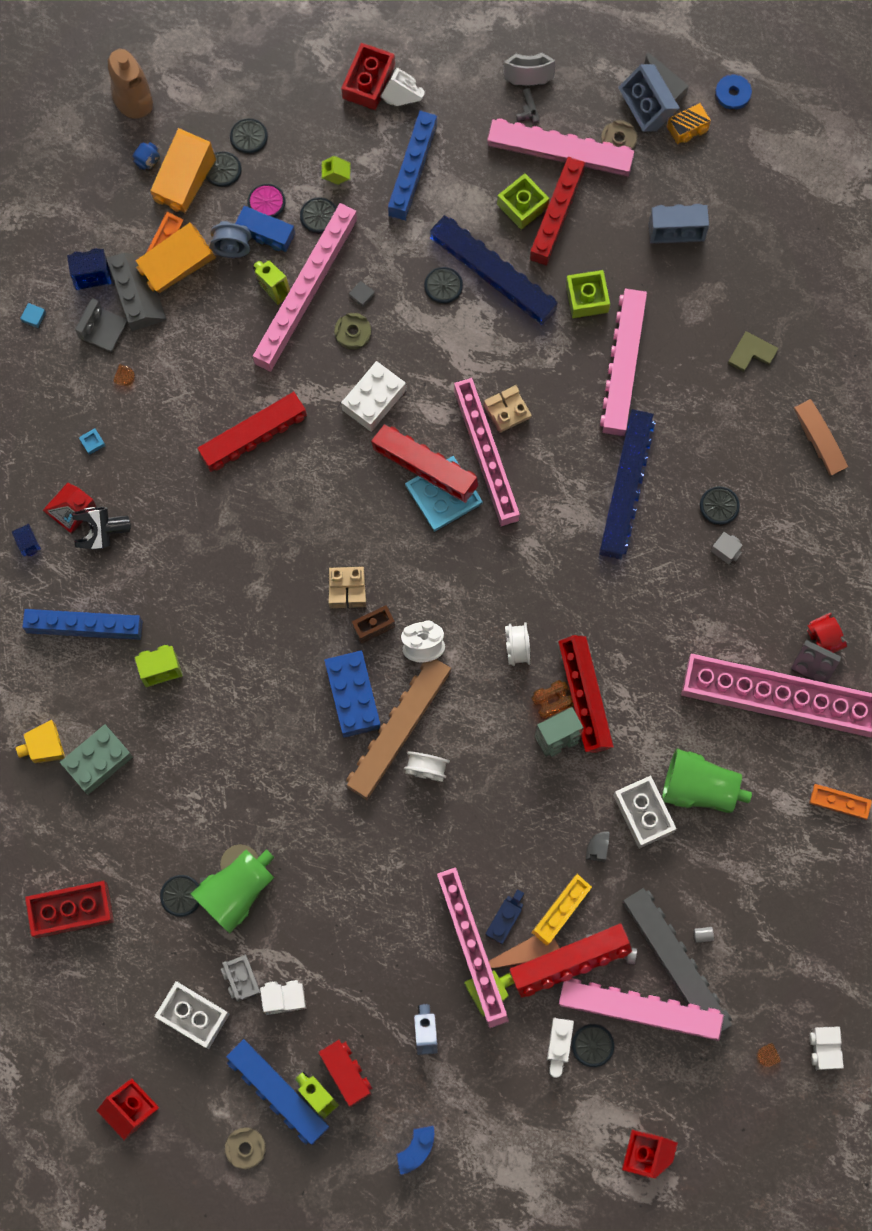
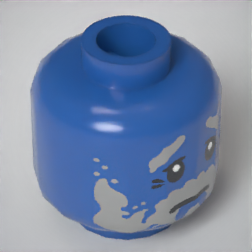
(146, 155)

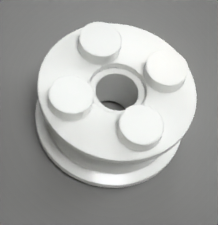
(423, 641)
(517, 644)
(425, 766)

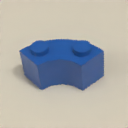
(417, 1151)

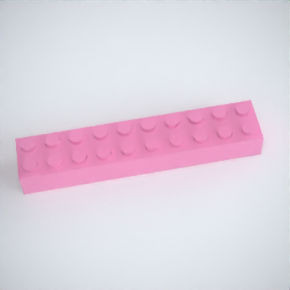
(778, 695)

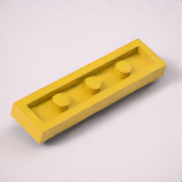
(561, 909)

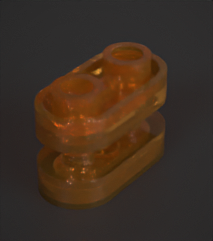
(542, 696)

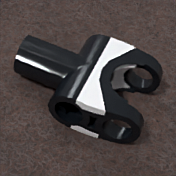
(100, 527)

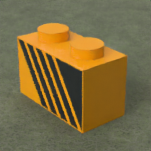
(689, 124)

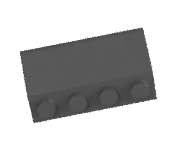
(138, 300)

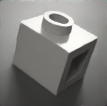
(727, 548)

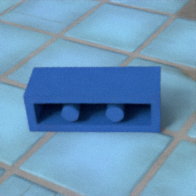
(266, 229)

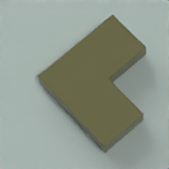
(750, 347)

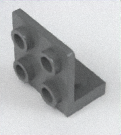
(100, 326)

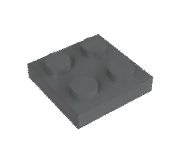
(815, 662)

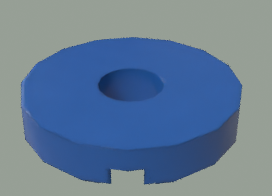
(737, 83)

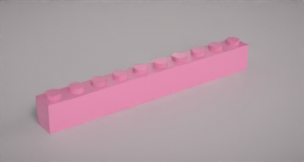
(305, 287)

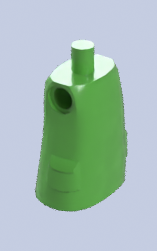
(699, 783)
(234, 889)

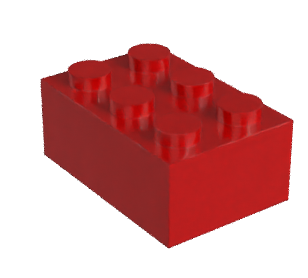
(368, 76)
(346, 1072)

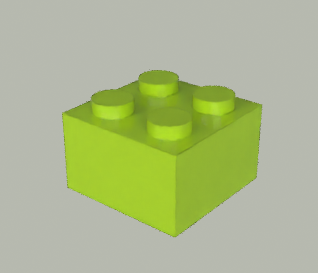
(523, 201)
(587, 294)
(158, 665)

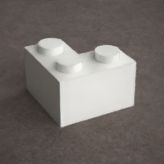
(282, 998)

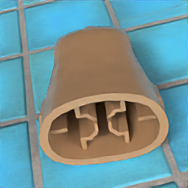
(129, 85)

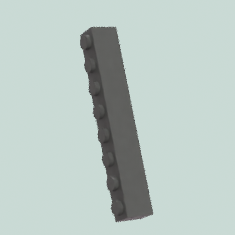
(672, 953)

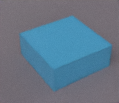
(33, 315)
(92, 441)

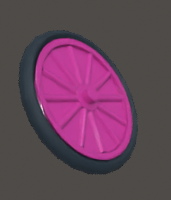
(267, 199)

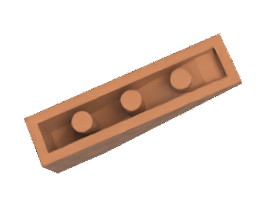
(523, 953)

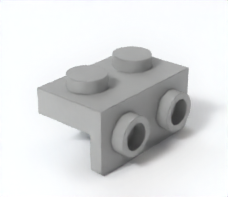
(241, 978)

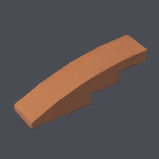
(820, 436)

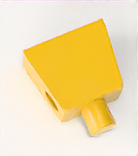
(42, 744)

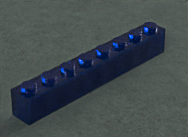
(493, 270)
(626, 484)

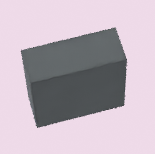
(361, 294)

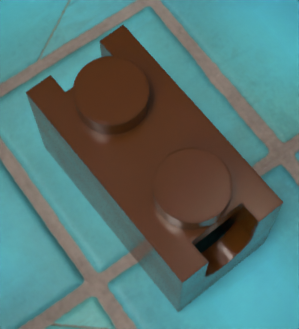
(373, 624)

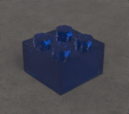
(89, 269)

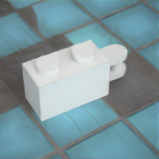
(559, 1045)

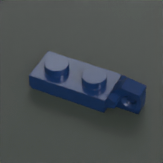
(505, 918)

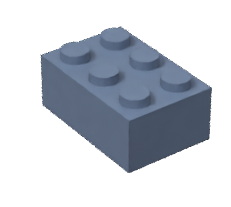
(648, 97)
(678, 223)

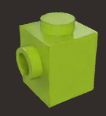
(335, 170)

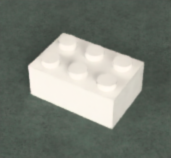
(373, 396)
(644, 812)
(192, 1015)

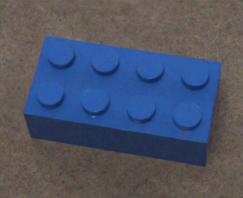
(352, 694)

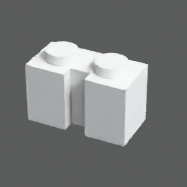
(826, 1048)

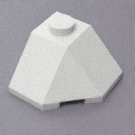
(402, 89)

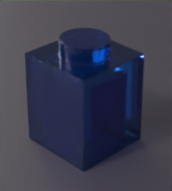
(26, 540)

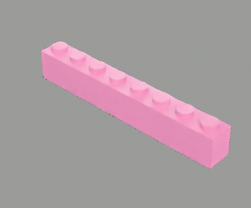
(558, 147)
(624, 363)
(486, 452)
(473, 948)
(642, 1010)

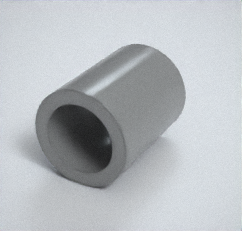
(703, 934)

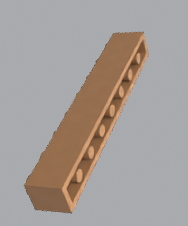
(398, 729)

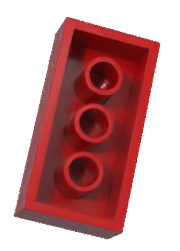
(69, 909)

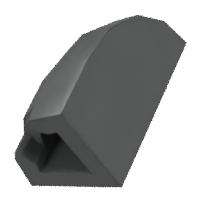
(598, 847)

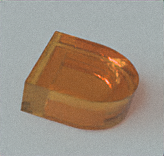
(124, 375)
(768, 1055)

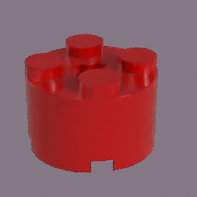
(826, 633)

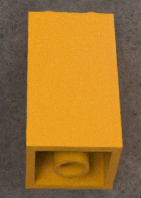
(183, 171)
(175, 258)

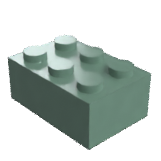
(559, 732)
(96, 759)

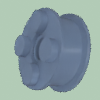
(230, 240)

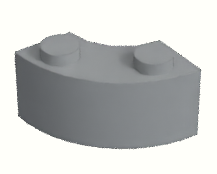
(529, 69)

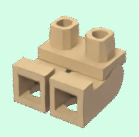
(507, 409)
(350, 578)

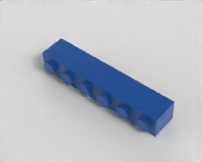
(412, 165)
(82, 624)
(278, 1092)

